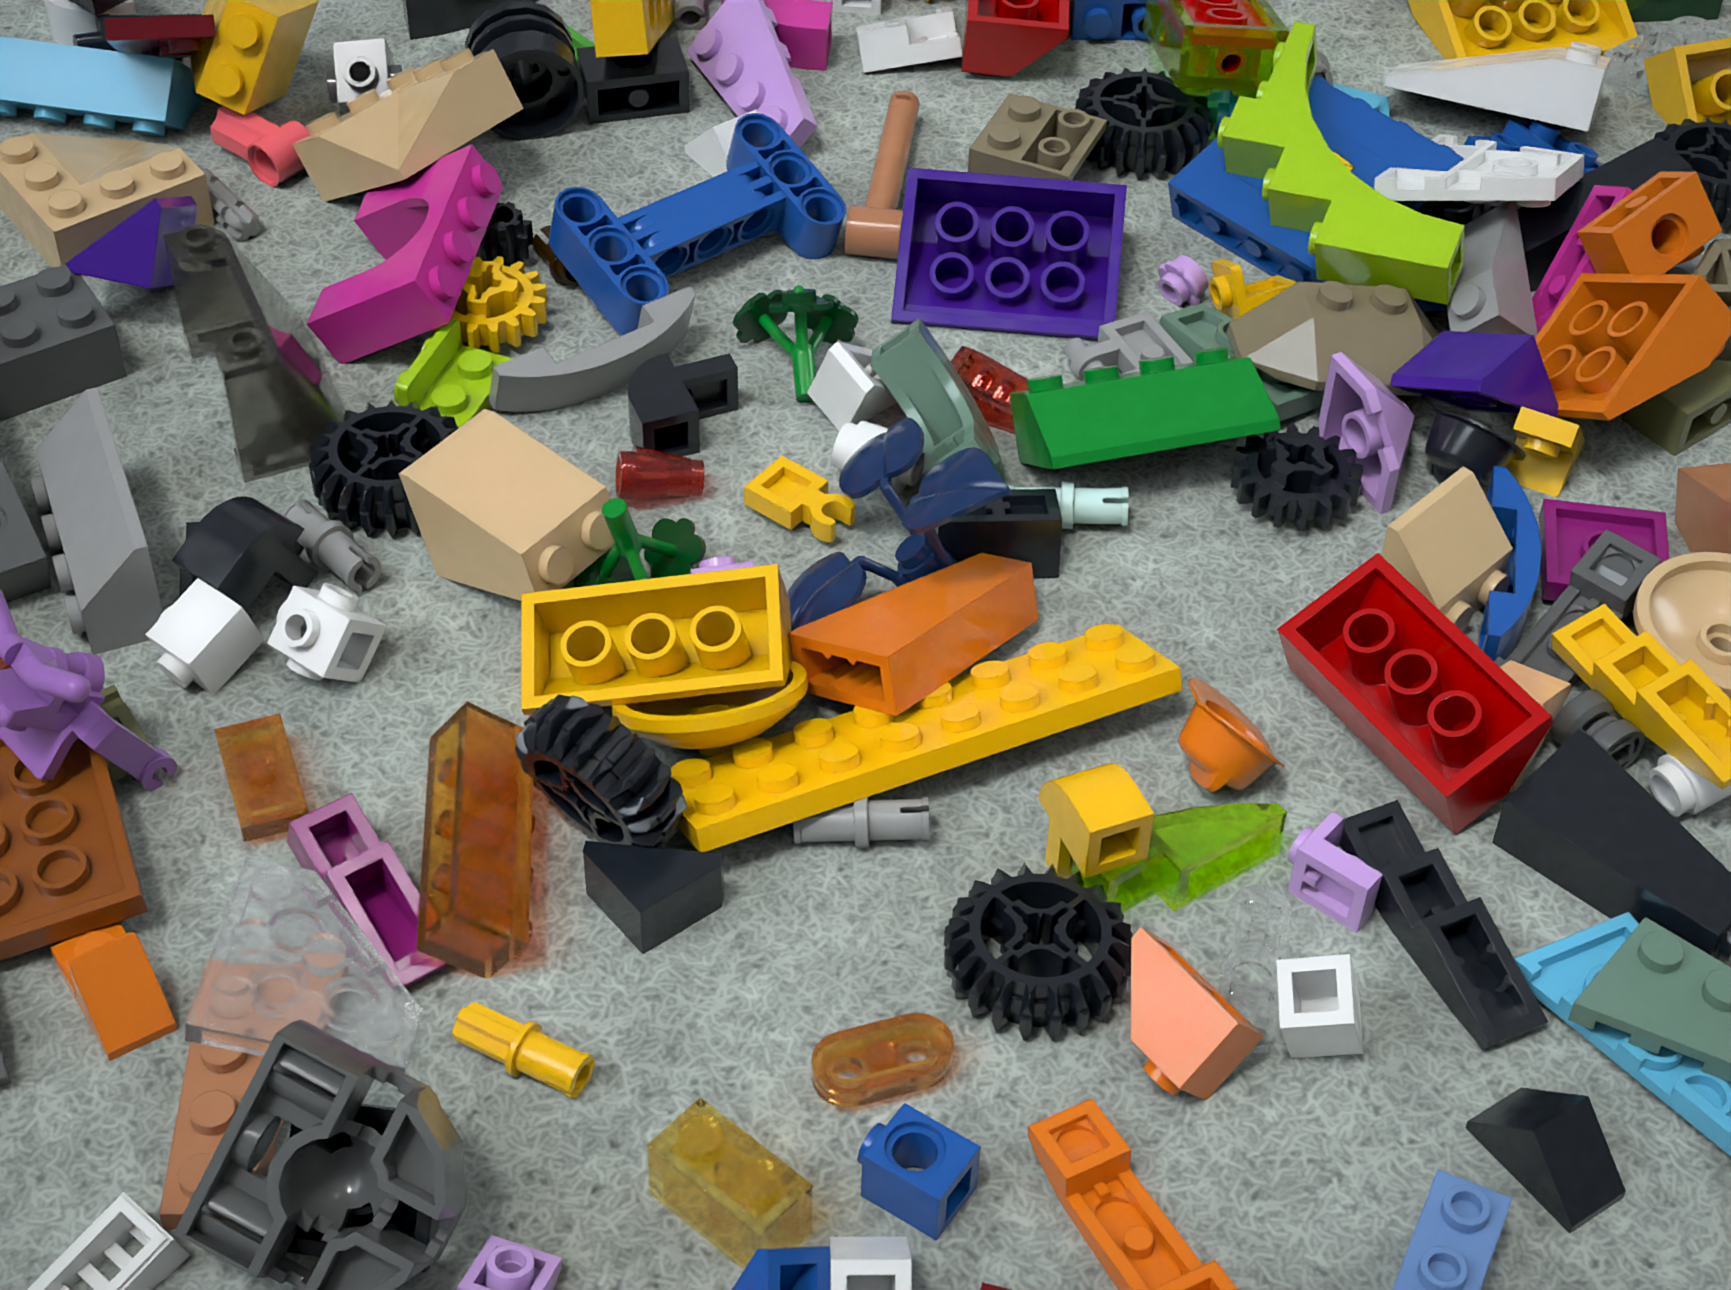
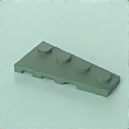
(1664, 997)

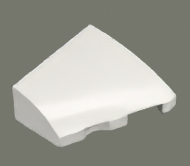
(909, 40)

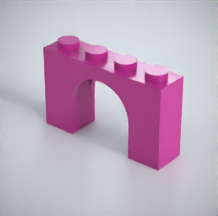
(429, 238)

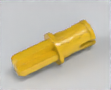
(523, 1049)

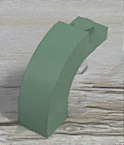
(932, 395)

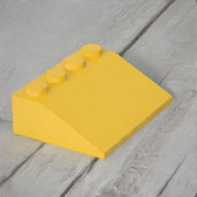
(1510, 26)

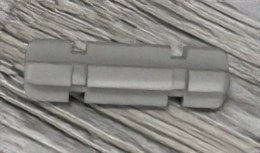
(231, 210)

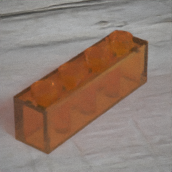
(476, 845)

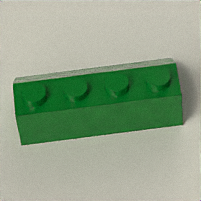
(1140, 410)

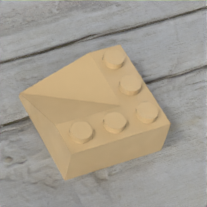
(408, 125)
(78, 188)

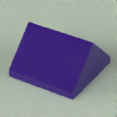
(136, 247)
(1480, 373)

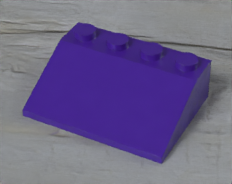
(1009, 253)

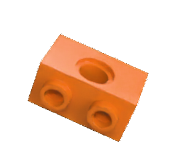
(1652, 227)

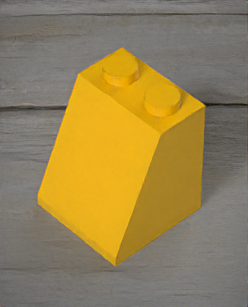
(252, 51)

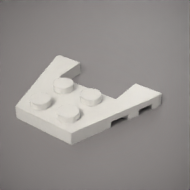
(1487, 175)

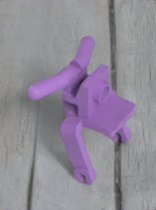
(57, 698)

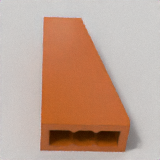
(916, 635)

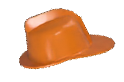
(1222, 742)

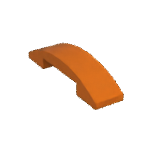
(1112, 1208)

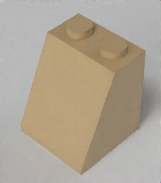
(505, 510)

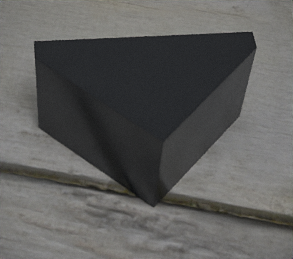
(652, 889)
(1553, 1151)

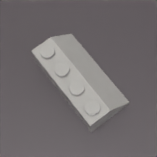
(96, 528)

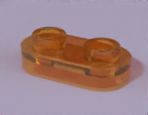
(879, 1059)

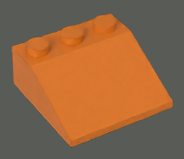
(1629, 339)

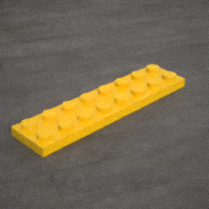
(964, 720)

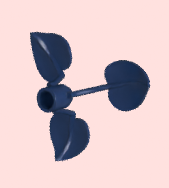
(945, 493)

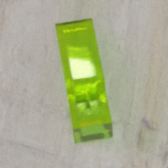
(1195, 853)

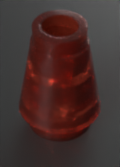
(656, 476)

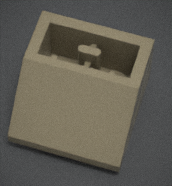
(1035, 140)

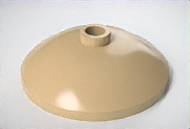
(1689, 611)

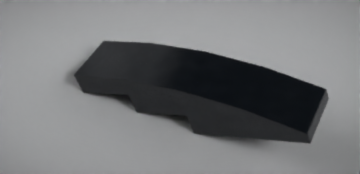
(1441, 930)

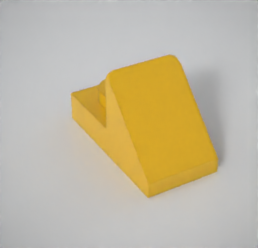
(1549, 449)

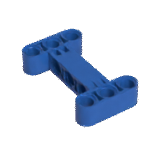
(630, 256)

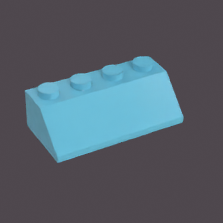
(95, 85)

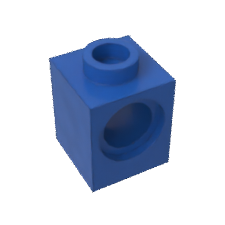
(923, 1197)

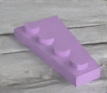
(751, 66)

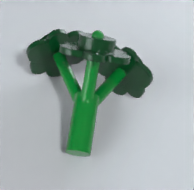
(825, 316)
(670, 550)

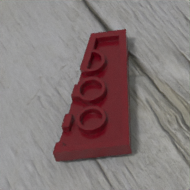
(160, 36)

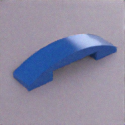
(1508, 611)

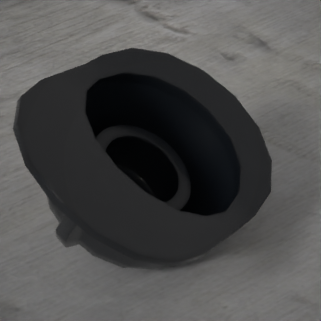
(1465, 442)

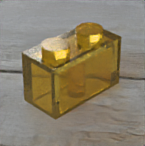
(728, 1185)

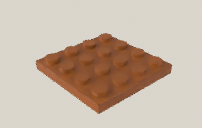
(62, 852)

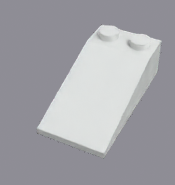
(1539, 84)

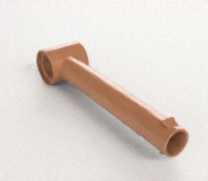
(876, 227)

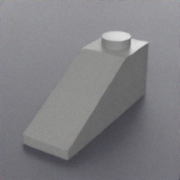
(1494, 280)

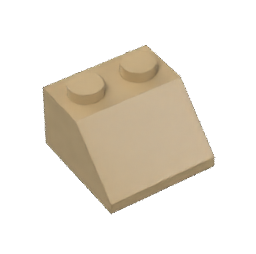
(1451, 547)

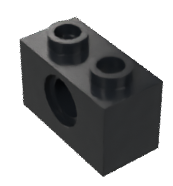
(635, 84)

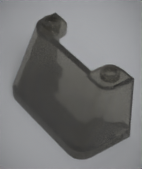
(263, 350)

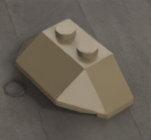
(1312, 320)

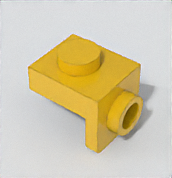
(1234, 296)

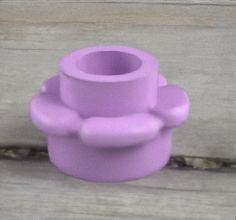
(1182, 281)

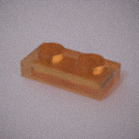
(261, 776)

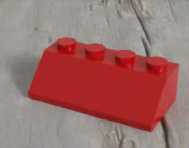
(1011, 33)
(1415, 691)

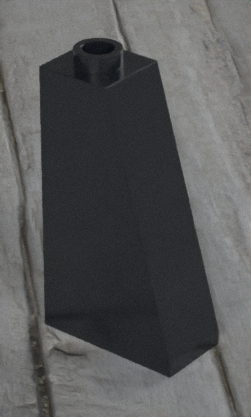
(1547, 227)
(1616, 846)

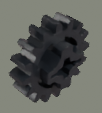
(1296, 477)

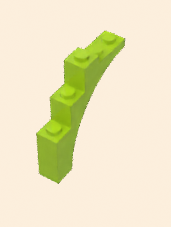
(1351, 226)

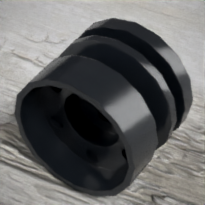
(538, 62)

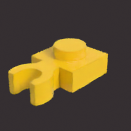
(795, 494)

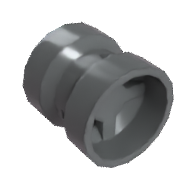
(1596, 717)

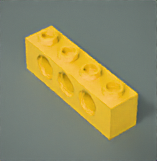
(629, 25)

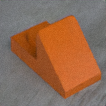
(115, 988)

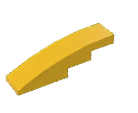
(1646, 685)

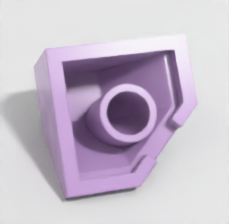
(1371, 423)

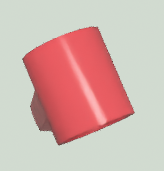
(261, 143)

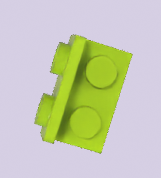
(449, 376)

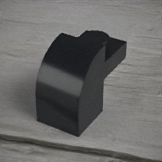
(672, 399)
(242, 547)

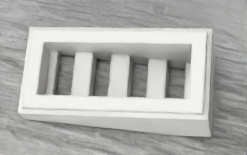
(104, 1240)

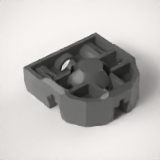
(320, 1088)

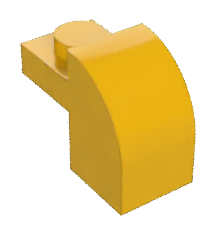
(1096, 821)

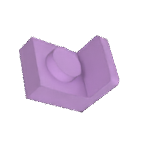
(1330, 877)

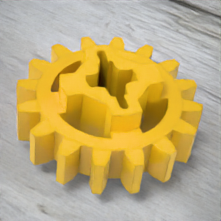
(499, 304)

